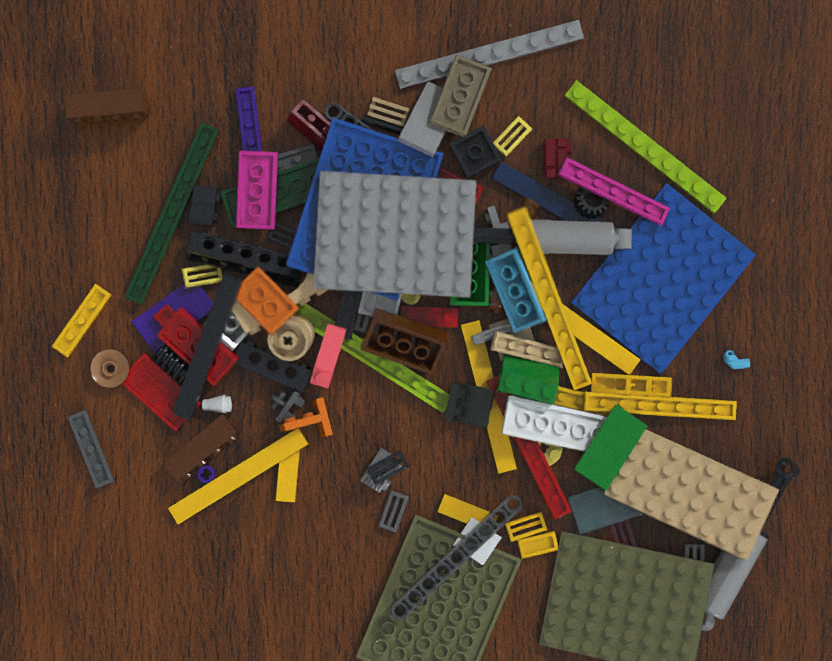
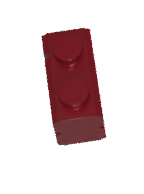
(555, 153)

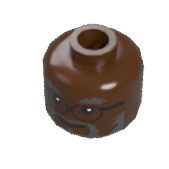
(494, 301)

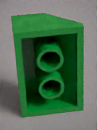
(528, 379)

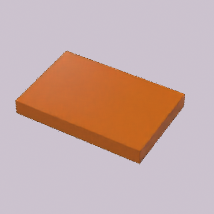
(265, 301)

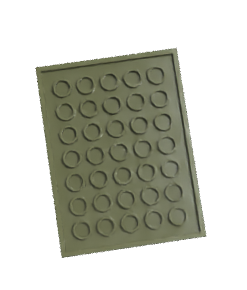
(625, 601)
(455, 617)

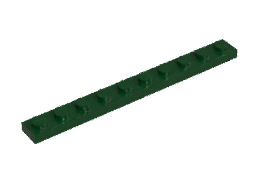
(172, 213)

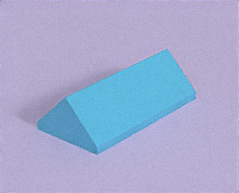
(515, 290)

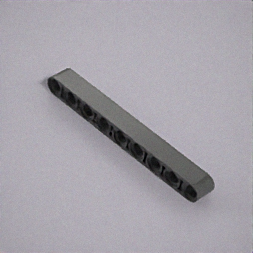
(449, 563)

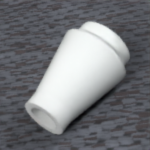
(218, 404)

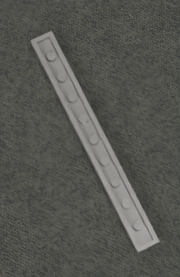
(492, 53)

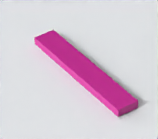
(613, 191)

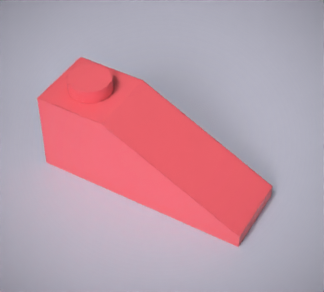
(328, 356)

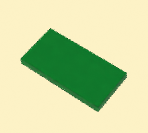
(610, 447)

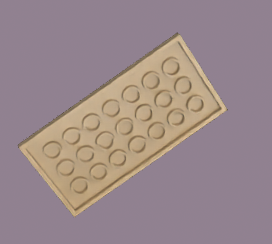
(693, 494)

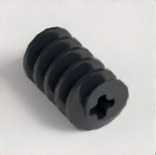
(171, 363)

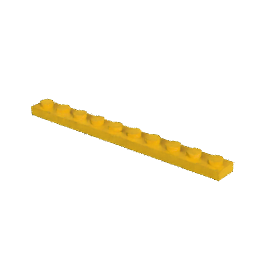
(549, 298)

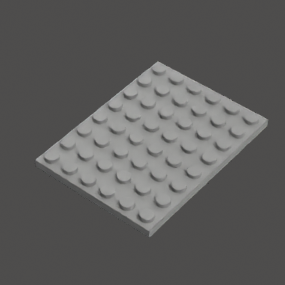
(394, 234)

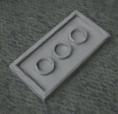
(418, 131)

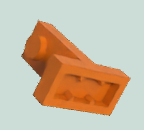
(320, 417)

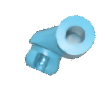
(735, 363)

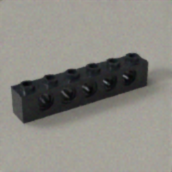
(235, 262)

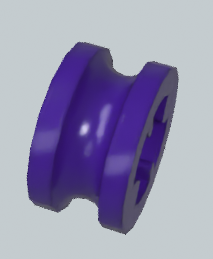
(211, 477)

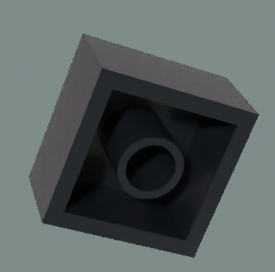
(475, 152)

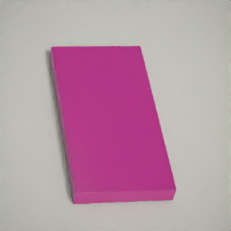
(257, 190)

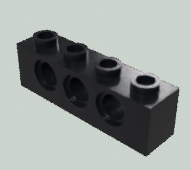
(298, 383)

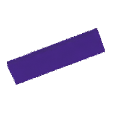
(248, 119)

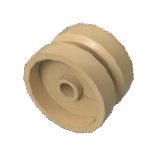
(292, 338)

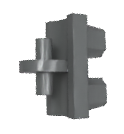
(283, 404)

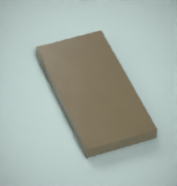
(460, 96)

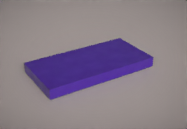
(193, 300)

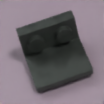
(469, 404)

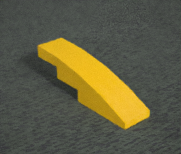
(631, 384)

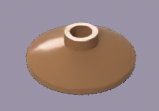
(100, 366)

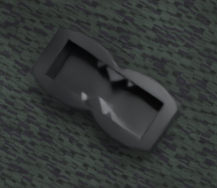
(204, 205)

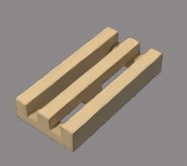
(391, 105)

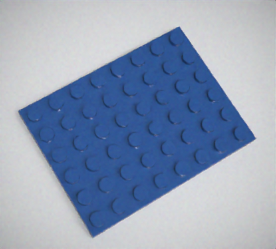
(360, 151)
(667, 281)

